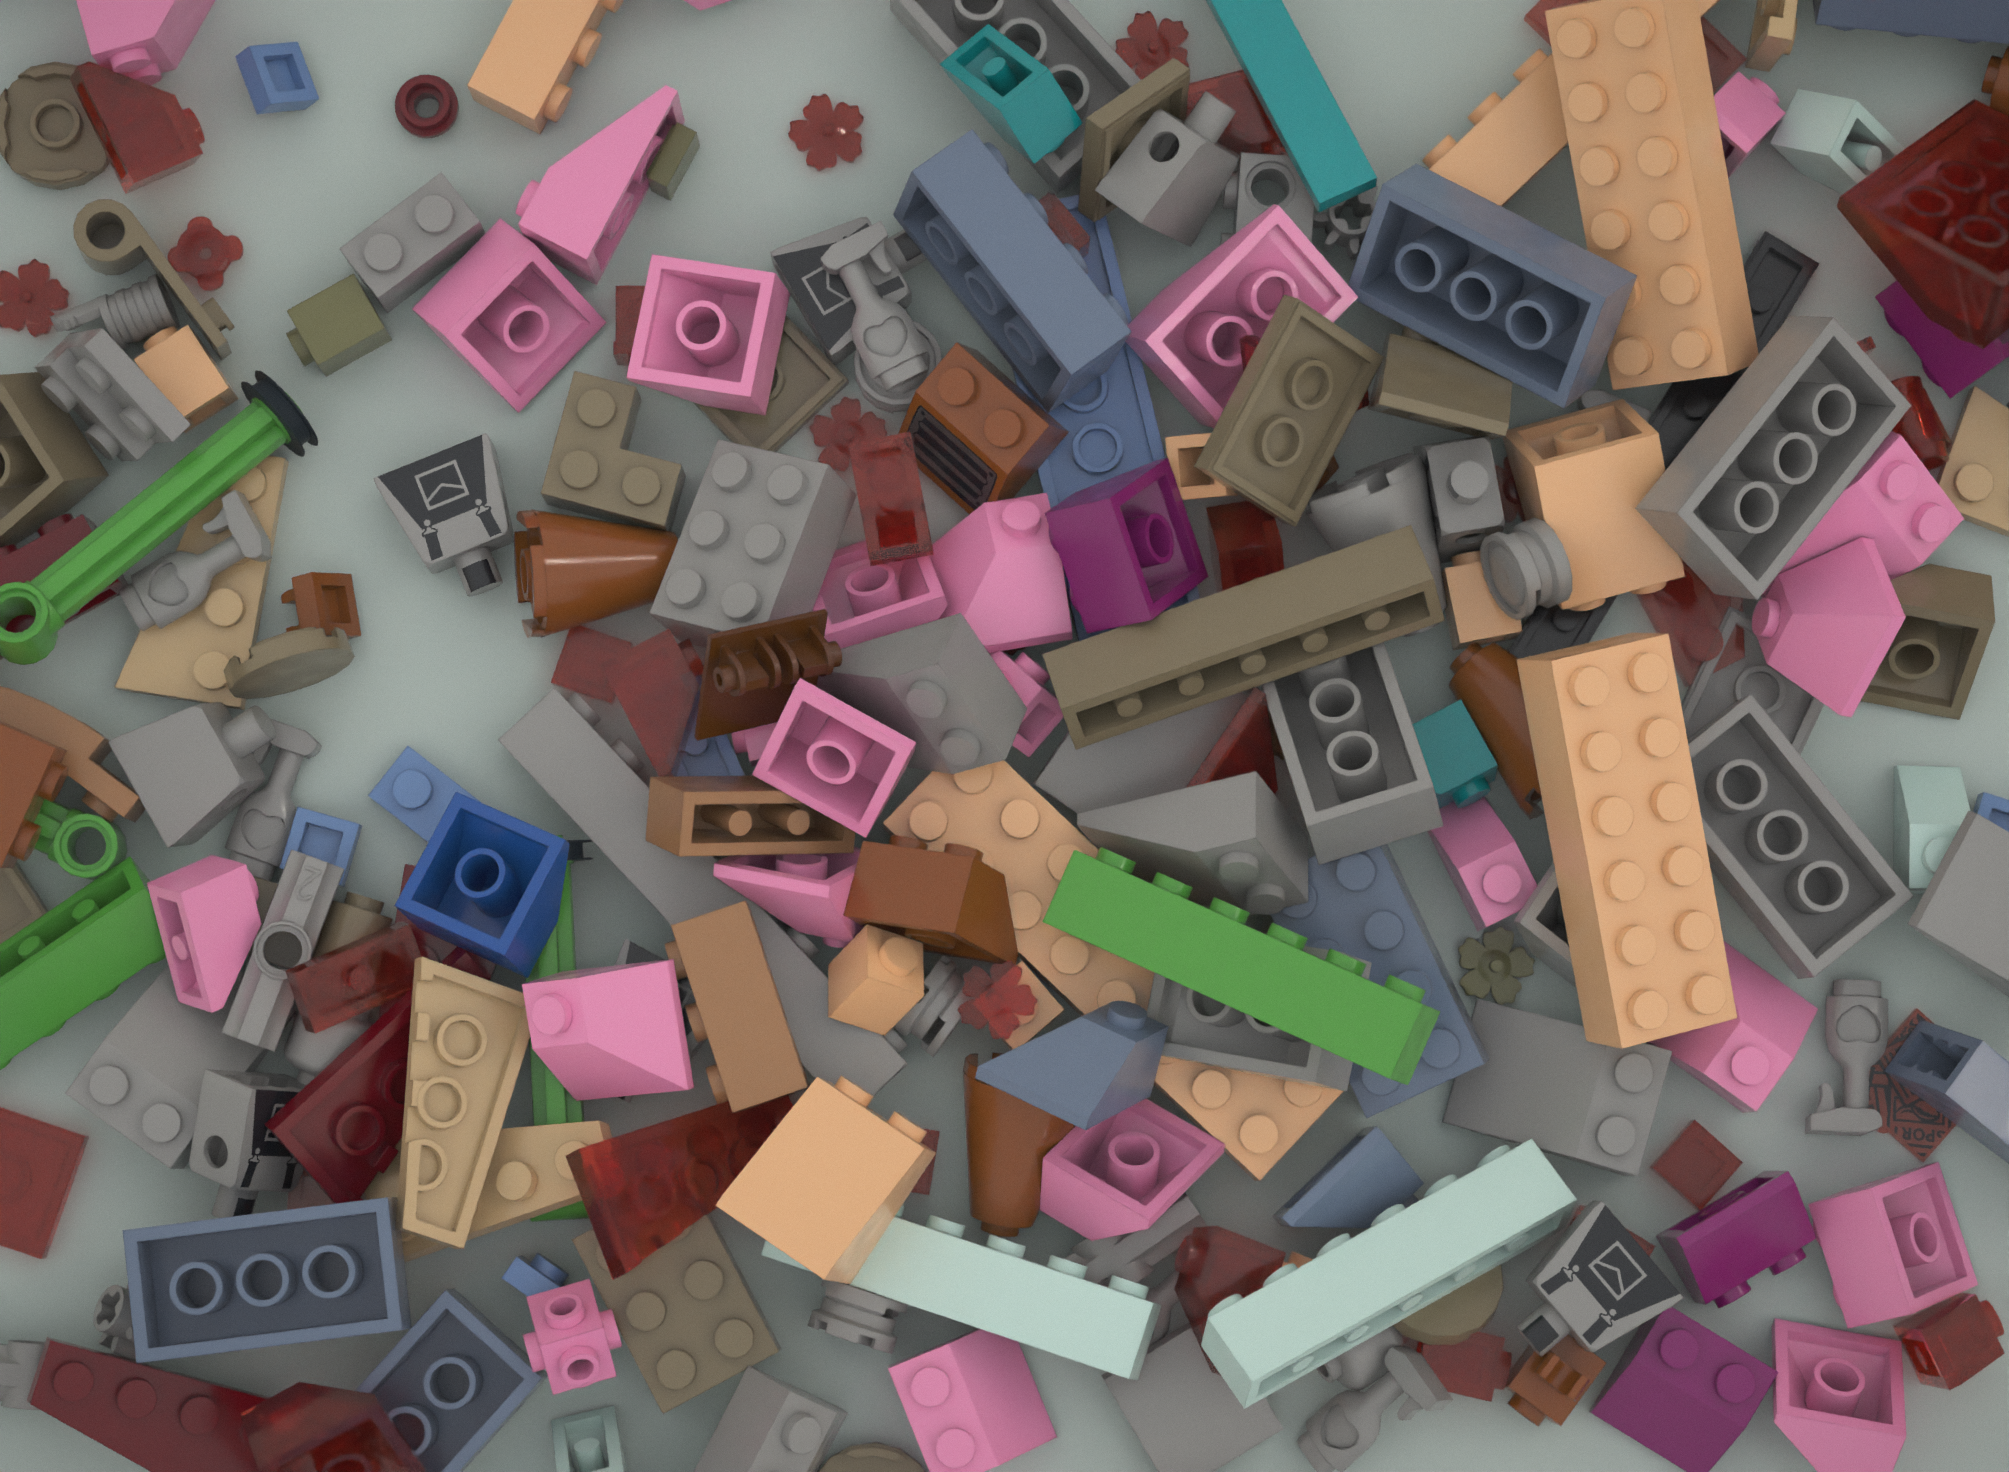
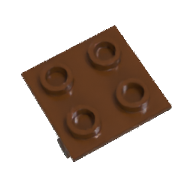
(756, 669)

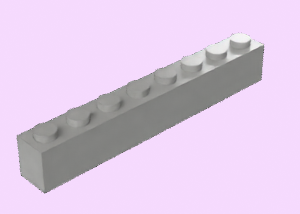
(610, 804)

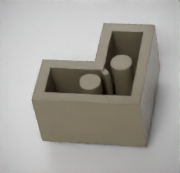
(592, 463)

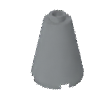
(1377, 503)

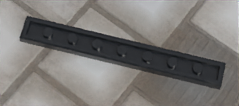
(1774, 282)

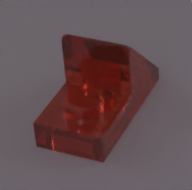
(890, 499)

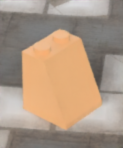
(1585, 481)
(829, 1179)

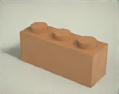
(737, 819)
(736, 1008)

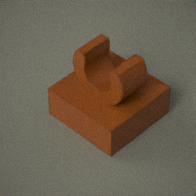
(324, 602)

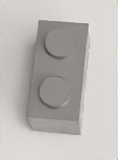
(413, 242)

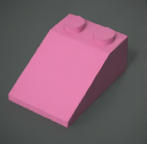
(597, 188)
(1197, 320)
(1887, 502)

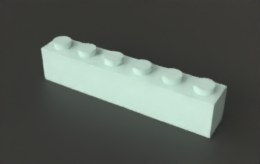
(1386, 1271)
(1008, 1294)

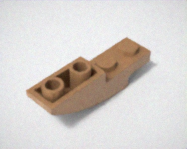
(84, 753)

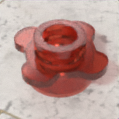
(202, 235)

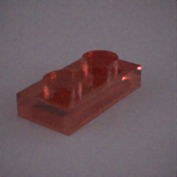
(354, 977)

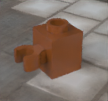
(1552, 1383)

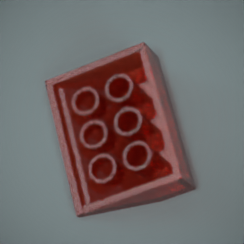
(1944, 222)

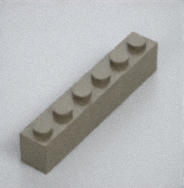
(1244, 637)

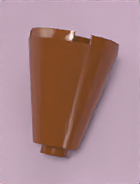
(585, 568)
(1493, 696)
(1005, 1153)

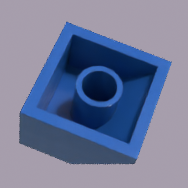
(488, 884)

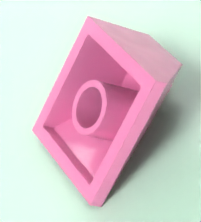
(1005, 575)
(877, 599)
(1831, 623)
(798, 889)
(611, 1029)
(1750, 1053)
(1124, 1170)
(1839, 1396)

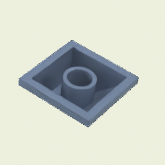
(1084, 1066)
(1353, 1186)

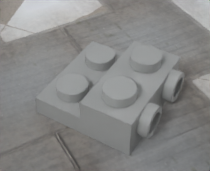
(109, 395)

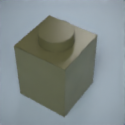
(336, 326)

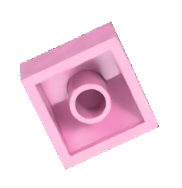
(141, 35)
(509, 314)
(709, 333)
(834, 758)
(1892, 1246)
(972, 1402)

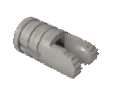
(127, 313)

